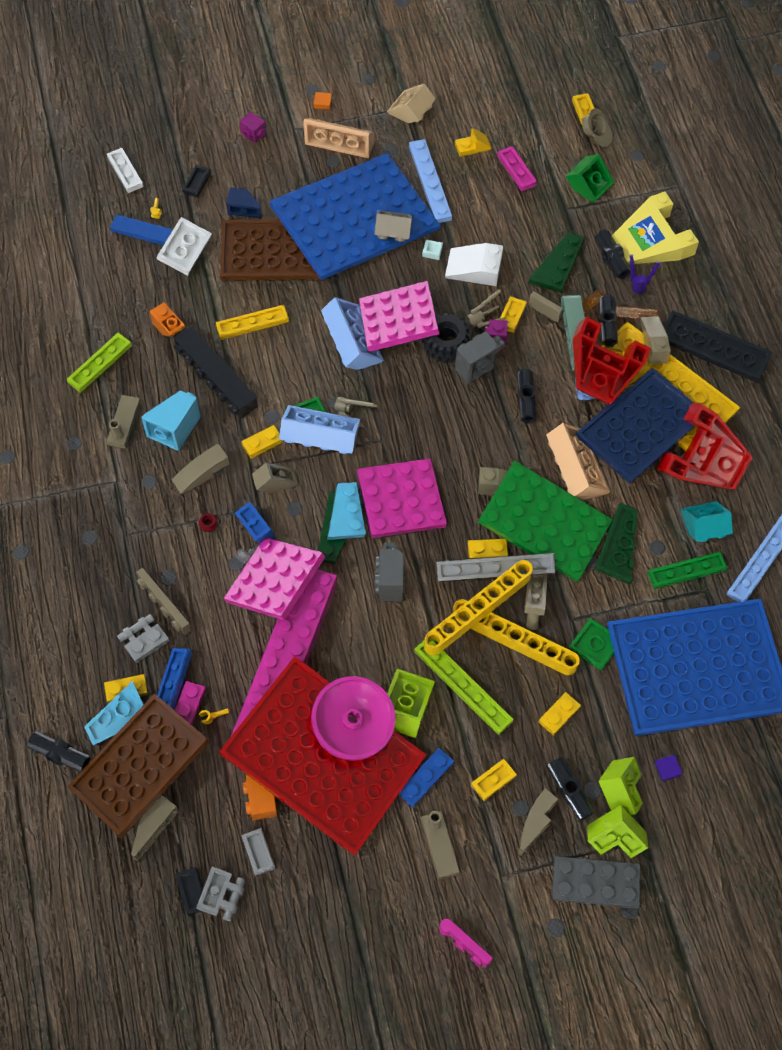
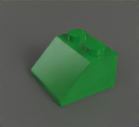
(590, 177)

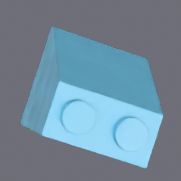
(172, 420)

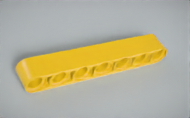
(475, 615)
(522, 644)

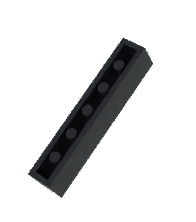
(215, 372)

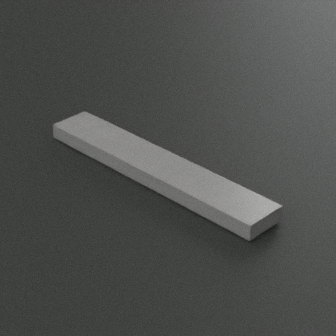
(492, 566)

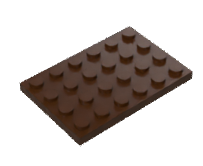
(261, 252)
(138, 765)

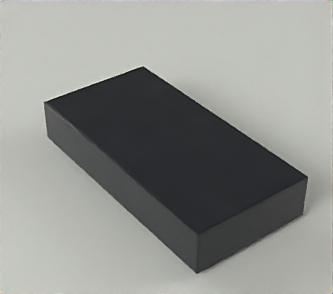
(196, 181)
(190, 889)

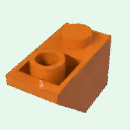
(165, 320)
(261, 801)

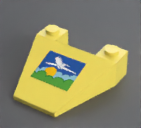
(650, 237)

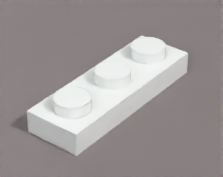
(125, 170)

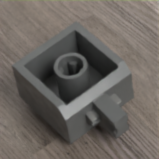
(477, 356)
(389, 574)

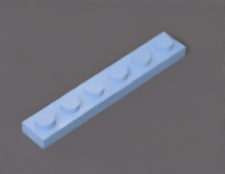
(430, 181)

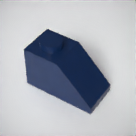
(242, 203)

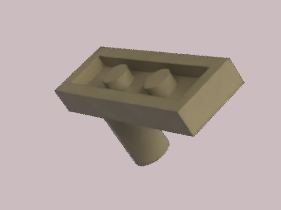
(123, 421)
(535, 599)
(440, 845)

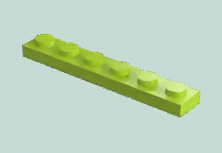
(466, 688)

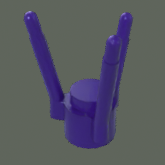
(640, 281)

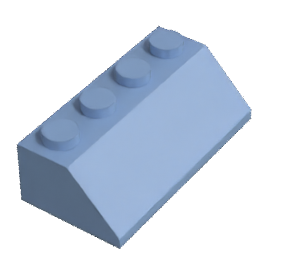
(348, 332)
(312, 429)

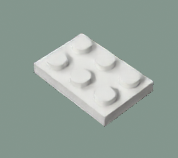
(184, 246)

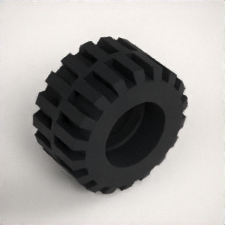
(448, 326)

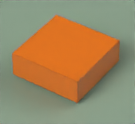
(322, 100)

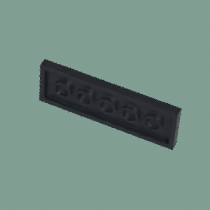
(716, 346)

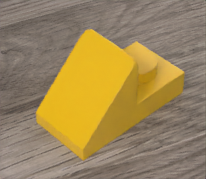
(474, 144)

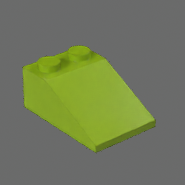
(409, 698)

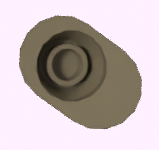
(597, 127)

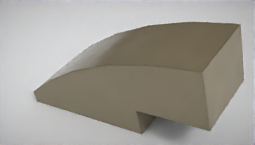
(200, 469)
(537, 820)

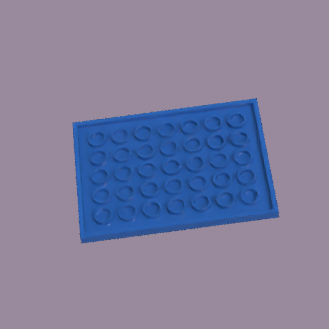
(337, 215)
(697, 667)

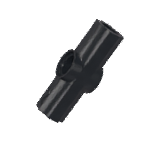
(613, 254)
(608, 320)
(526, 404)
(58, 751)
(577, 800)

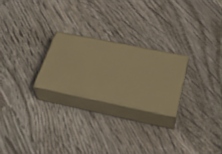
(545, 306)

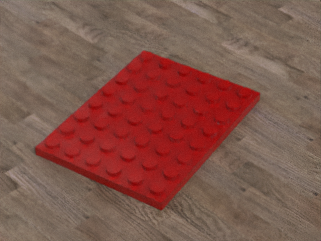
(285, 758)

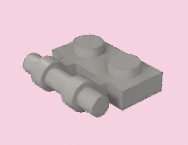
(146, 643)
(214, 891)

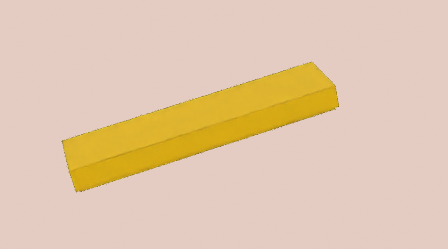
(252, 322)

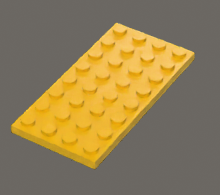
(681, 377)

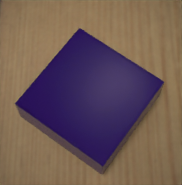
(668, 768)

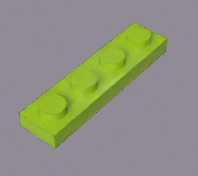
(99, 362)

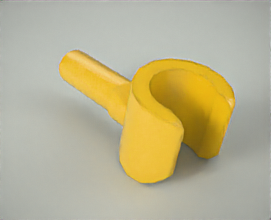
(156, 212)
(211, 716)

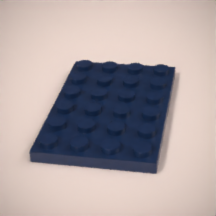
(638, 426)

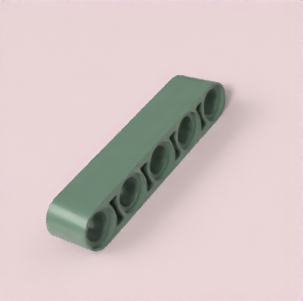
(572, 316)

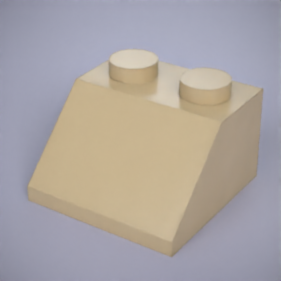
(412, 104)

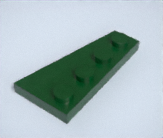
(557, 266)
(331, 548)
(617, 550)

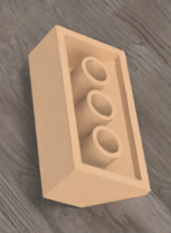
(338, 137)
(577, 463)

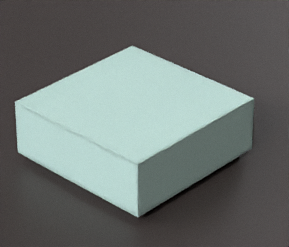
(432, 249)

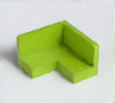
(619, 785)
(617, 829)

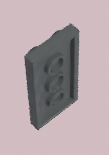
(596, 882)

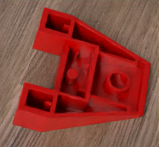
(601, 370)
(713, 455)

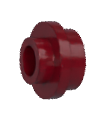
(208, 518)

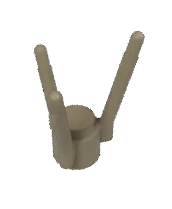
(476, 316)
(345, 405)

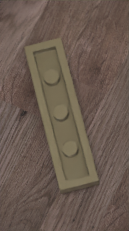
(167, 607)

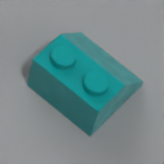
(707, 521)

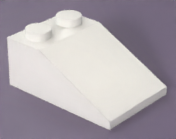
(475, 263)

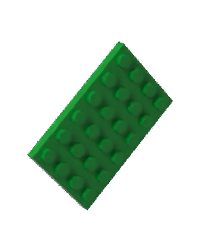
(545, 520)

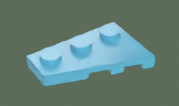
(346, 514)
(114, 715)

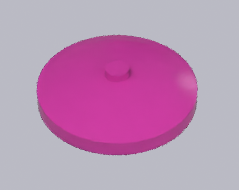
(353, 718)

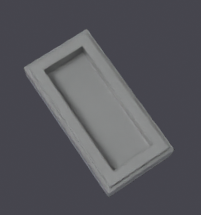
(258, 852)

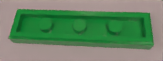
(687, 570)

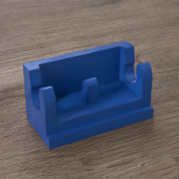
(254, 523)

